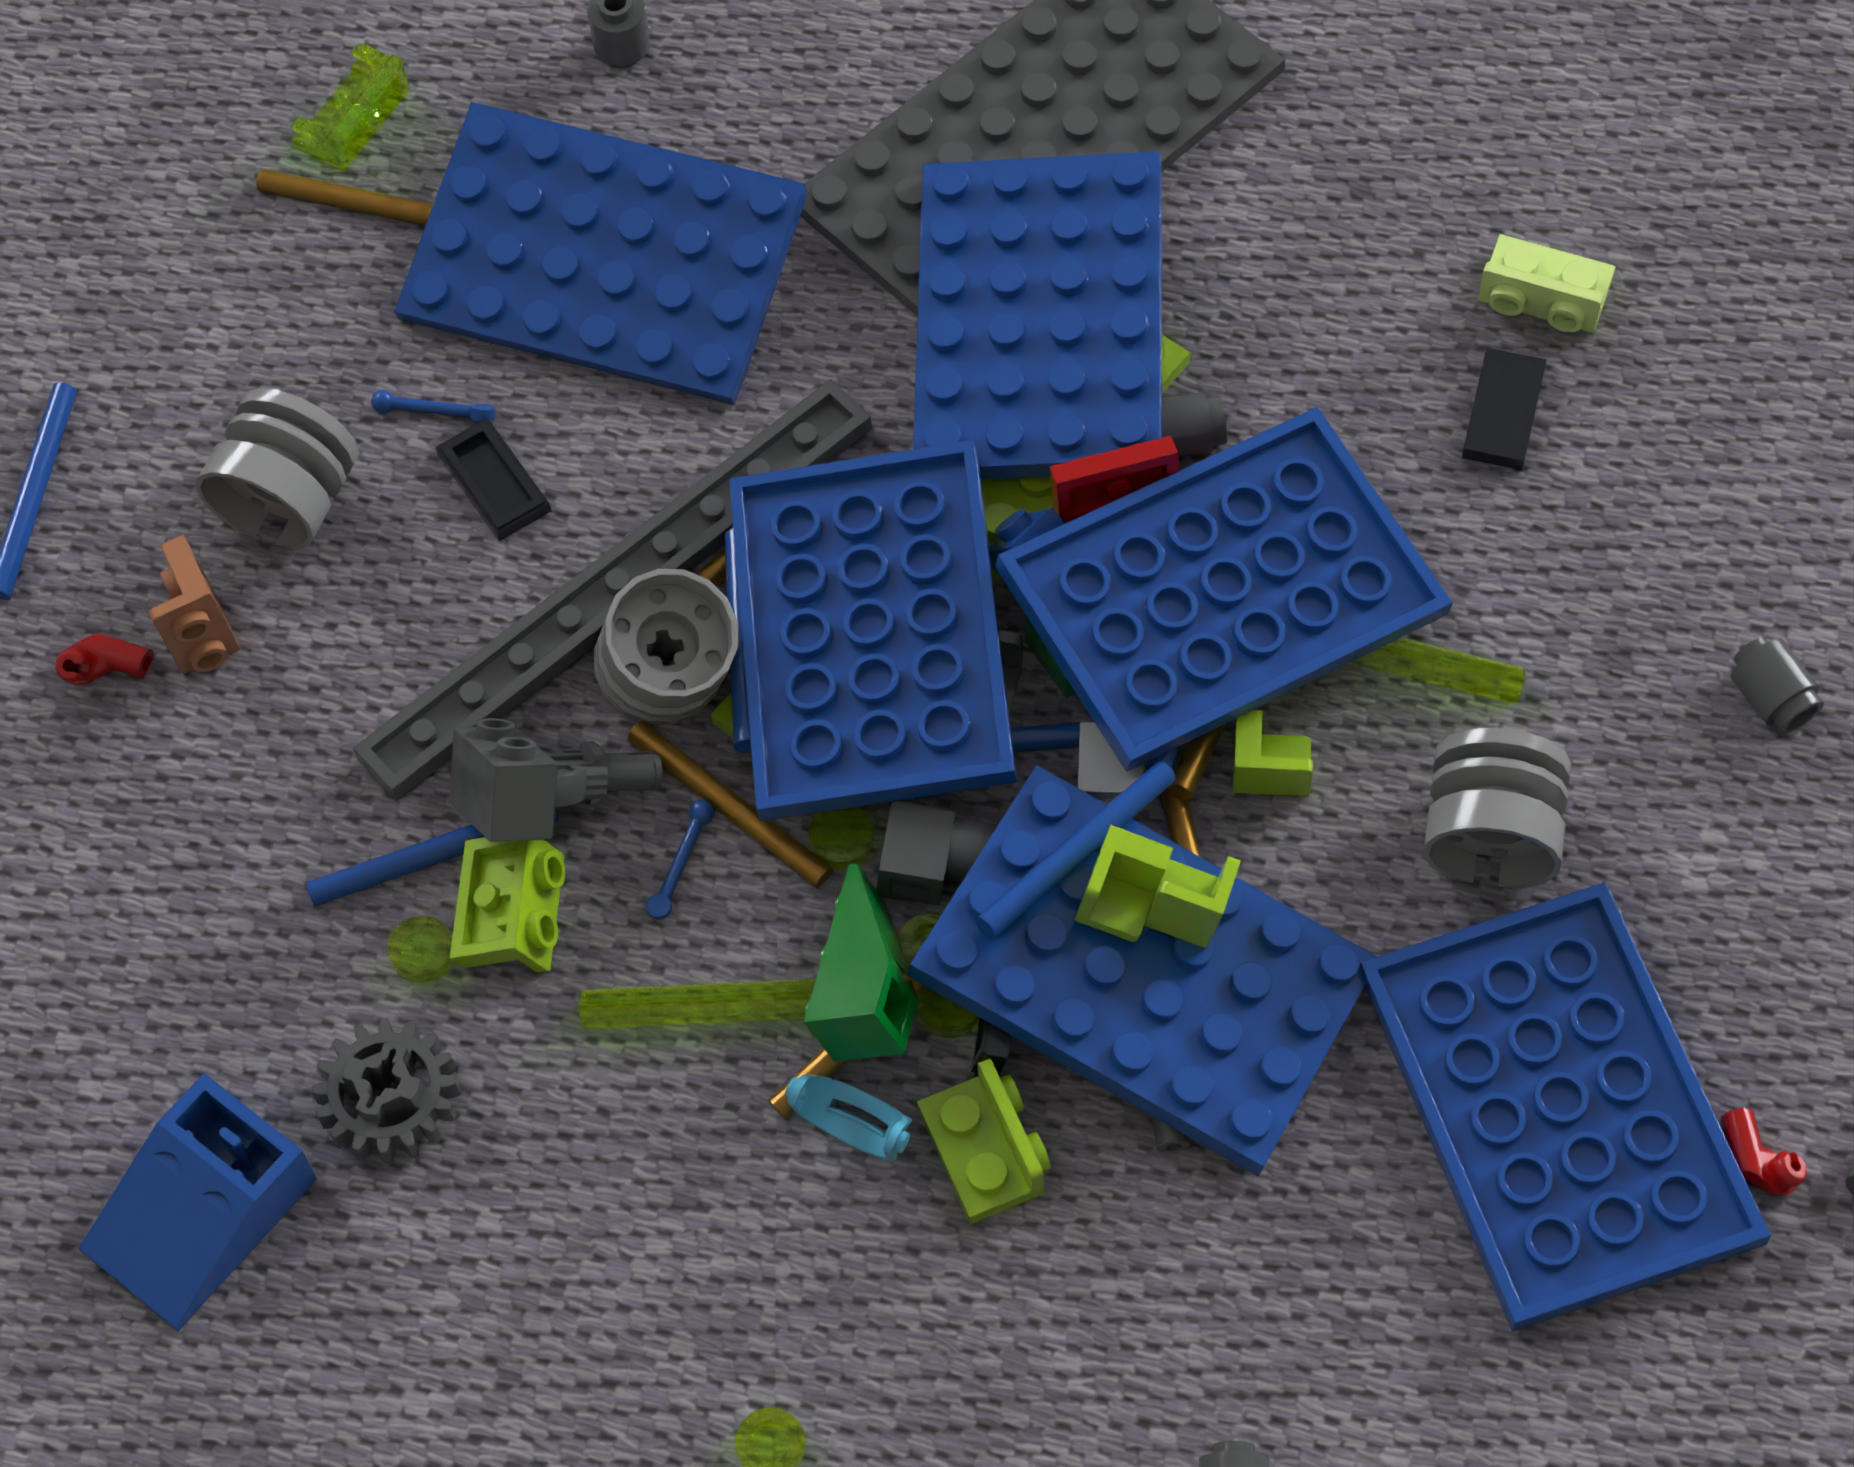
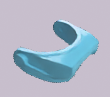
(815, 1101)

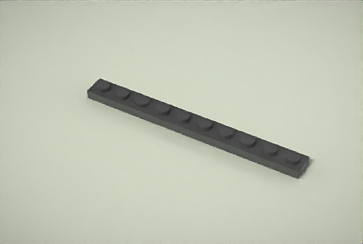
(572, 617)

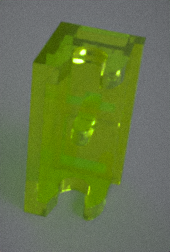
(354, 109)

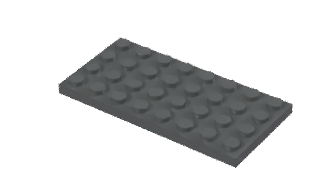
(1040, 87)

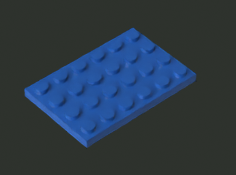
(602, 252)
(1040, 308)
(1222, 587)
(870, 631)
(1181, 1030)
(1562, 1106)

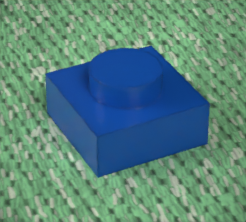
(1021, 528)

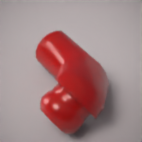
(99, 656)
(1763, 1168)

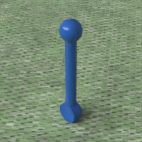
(384, 401)
(659, 904)

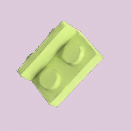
(1545, 284)

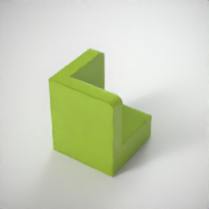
(1270, 761)
(1123, 883)
(1191, 901)

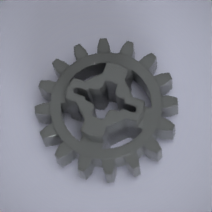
(374, 1064)

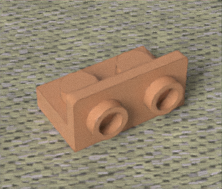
(193, 618)

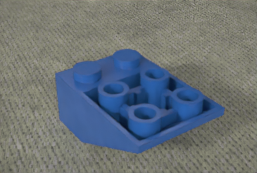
(196, 1201)

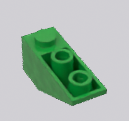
(862, 987)

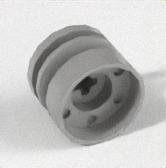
(280, 461)
(687, 622)
(1498, 798)

